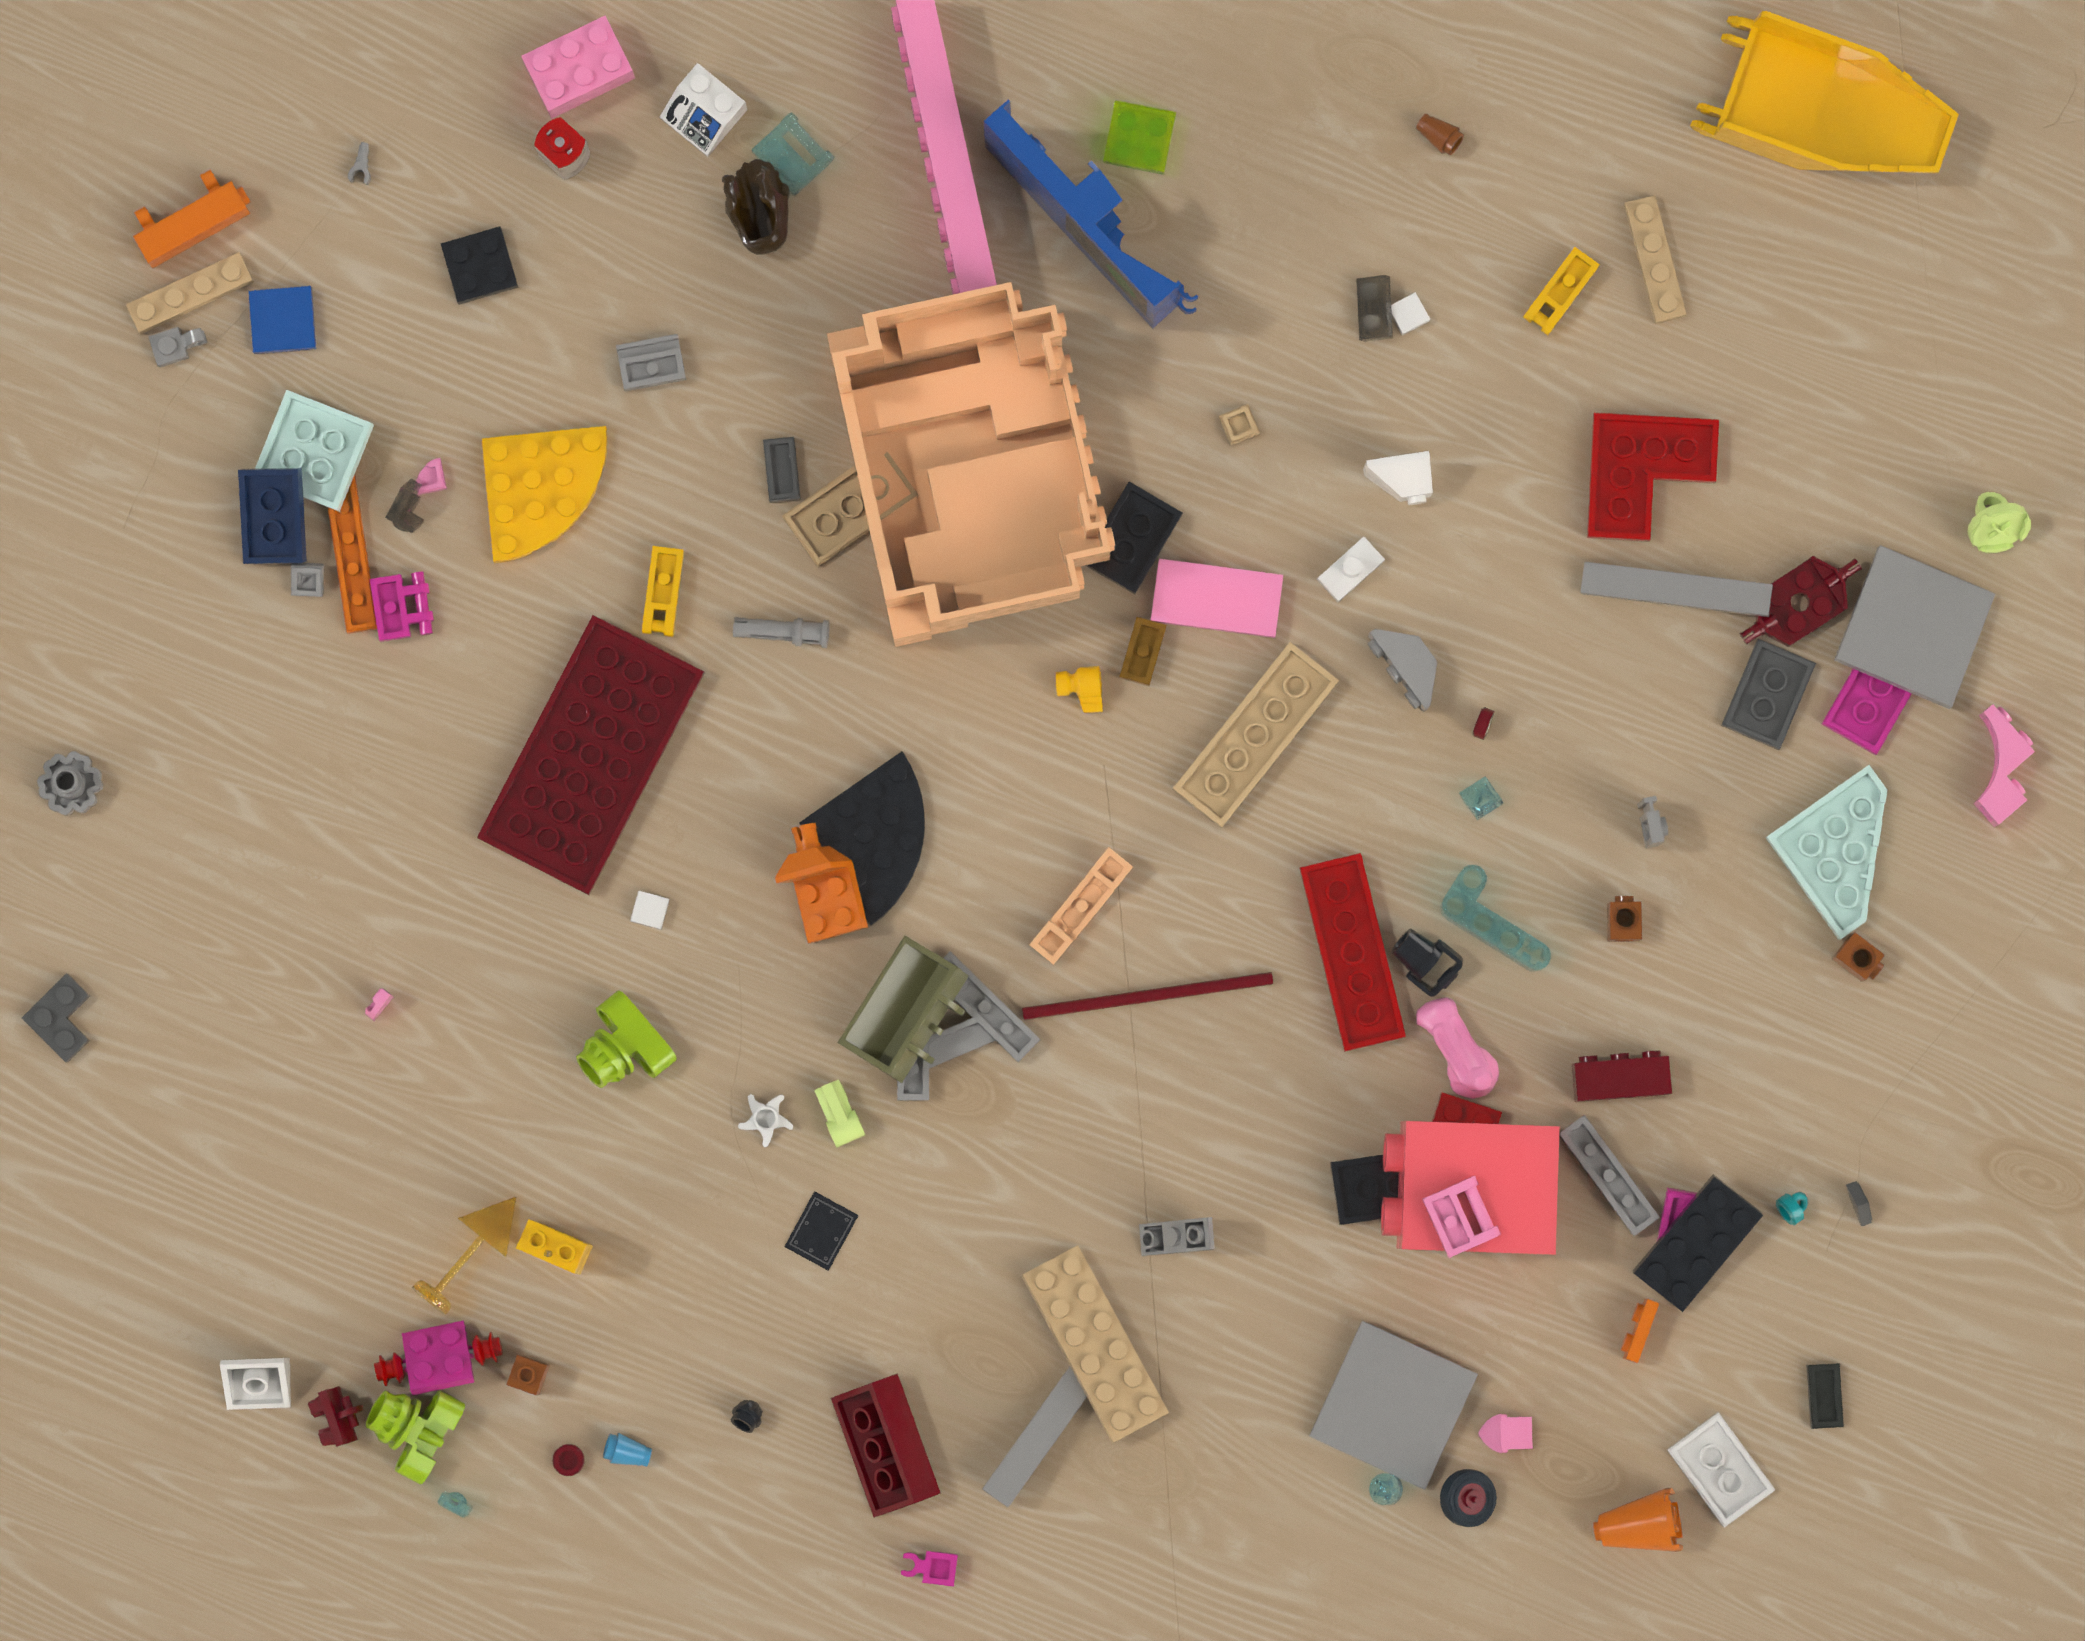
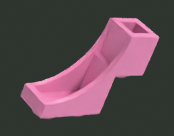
(2010, 750)

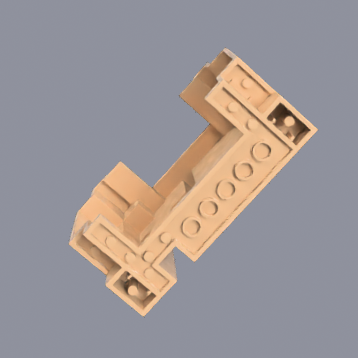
(991, 440)

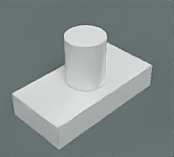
(1351, 569)

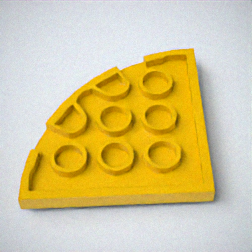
(539, 486)

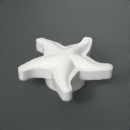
(765, 1118)

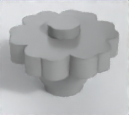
(70, 783)

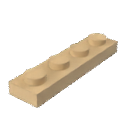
(1655, 259)
(189, 293)

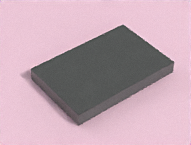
(1768, 694)

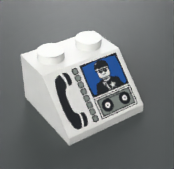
(703, 109)

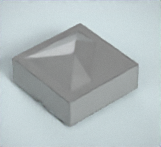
(307, 579)

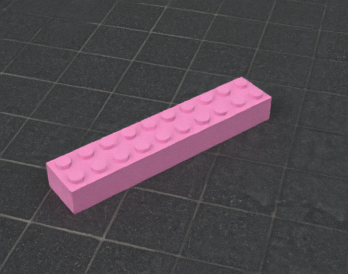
(945, 143)

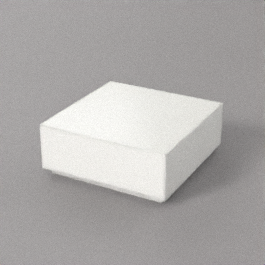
(1409, 314)
(649, 910)

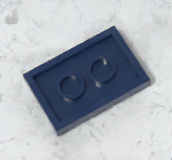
(272, 515)

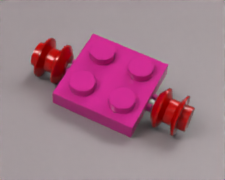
(438, 1358)

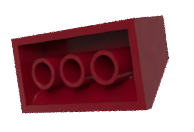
(885, 1445)

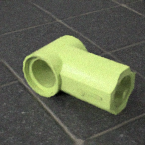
(841, 1119)

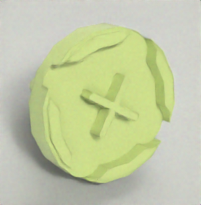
(1999, 525)

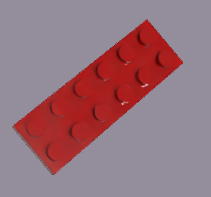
(1352, 952)

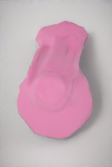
(1470, 1067)

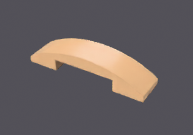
(1081, 906)

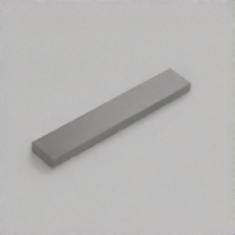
(1676, 589)

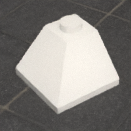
(1402, 476)

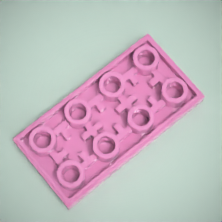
(1217, 598)

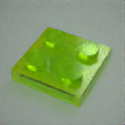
(1139, 137)

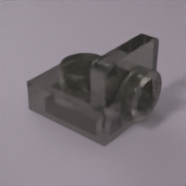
(403, 506)

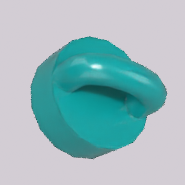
(1790, 1209)

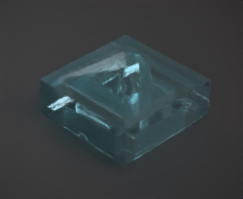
(1481, 798)
(455, 1503)

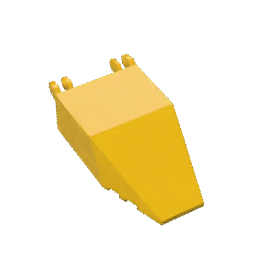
(1826, 103)

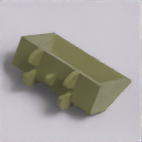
(904, 1009)

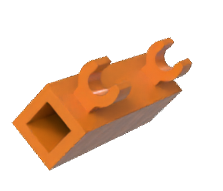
(192, 223)

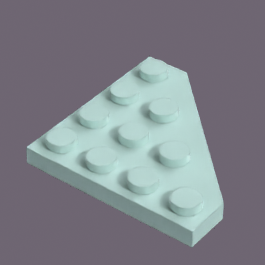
(1835, 849)

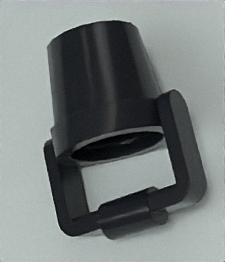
(1421, 955)

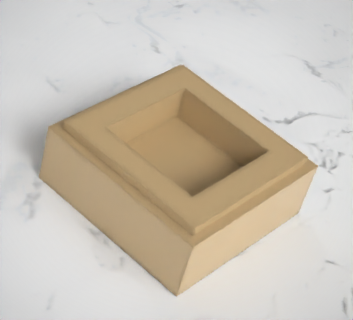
(1239, 424)

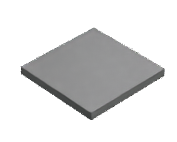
(1914, 627)
(1393, 1405)

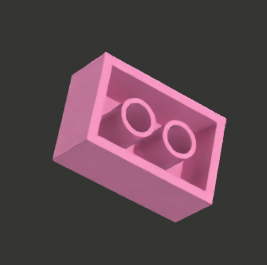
(578, 67)

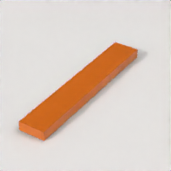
(352, 563)

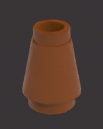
(1440, 134)

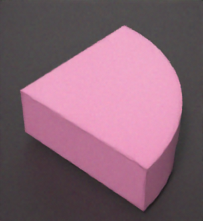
(432, 477)
(380, 1001)

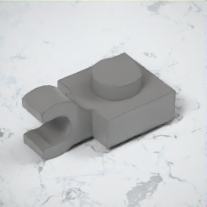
(172, 346)

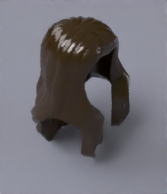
(758, 206)

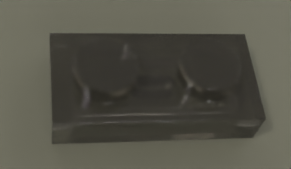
(1374, 308)

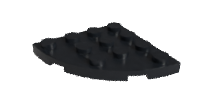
(878, 828)

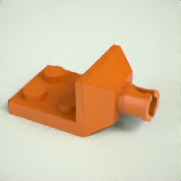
(823, 886)

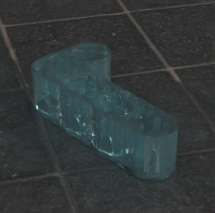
(1497, 924)

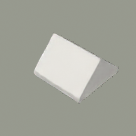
(256, 1383)

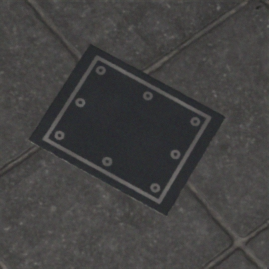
(821, 1231)

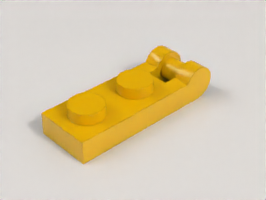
(1562, 289)
(663, 590)

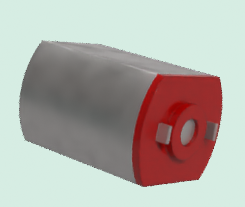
(562, 148)

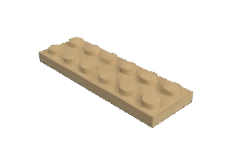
(1255, 735)
(1095, 1344)

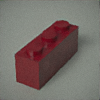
(1621, 1077)

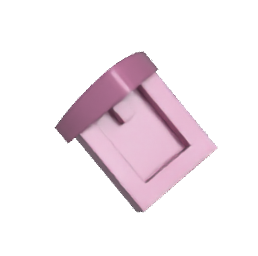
(1507, 1433)

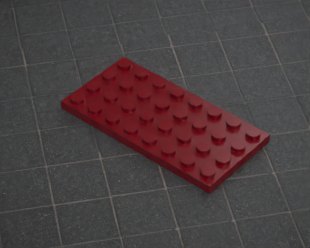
(590, 755)

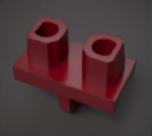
(339, 1415)

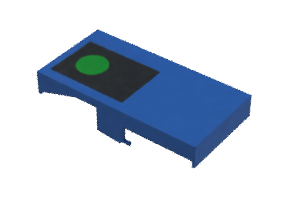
(1083, 215)

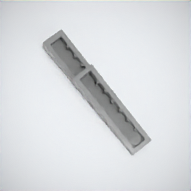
(1036, 1439)

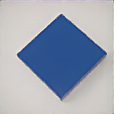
(282, 320)

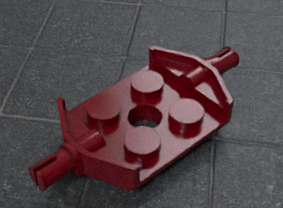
(1826, 598)

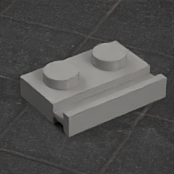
(651, 362)
(1653, 826)

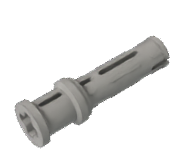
(796, 631)

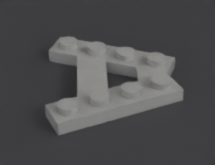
(989, 1023)

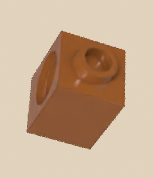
(1618, 933)
(1845, 954)
(528, 1375)

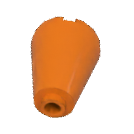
(1642, 1524)

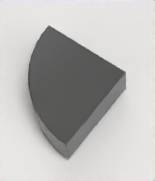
(1859, 1203)

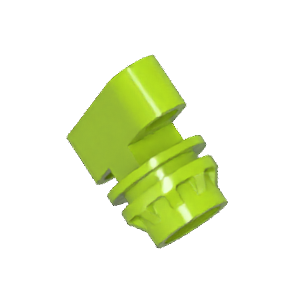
(609, 1056)
(398, 1420)

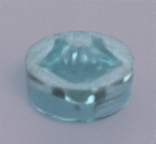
(1386, 1489)

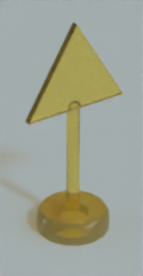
(491, 1225)

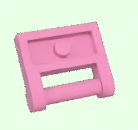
(1451, 1220)

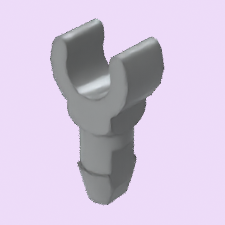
(361, 164)

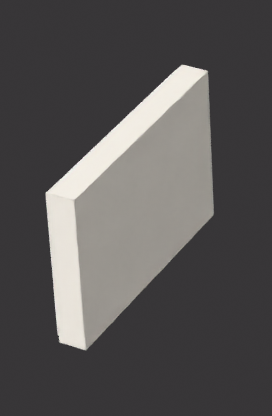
(1721, 1469)

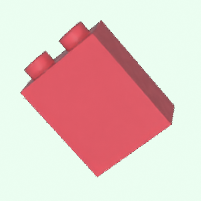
(1514, 1176)

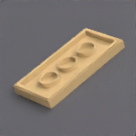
(837, 515)

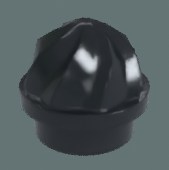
(747, 1416)

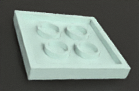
(318, 441)

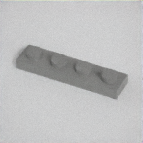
(1608, 1175)

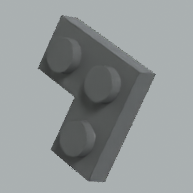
(51, 1016)

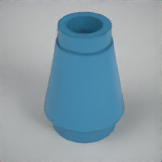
(626, 1451)

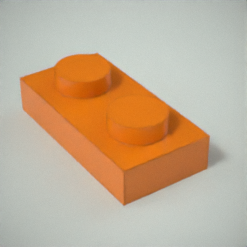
(1634, 1343)

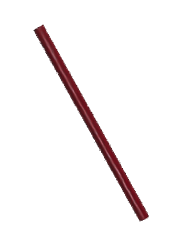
(1147, 995)

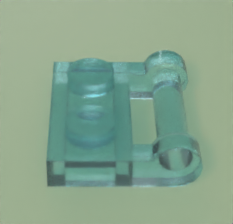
(786, 160)

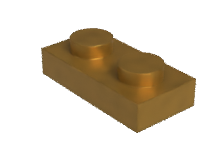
(1142, 651)

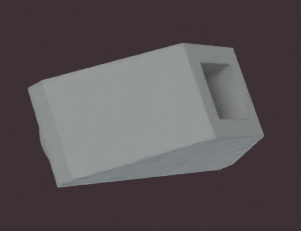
(1408, 662)
(1176, 1236)

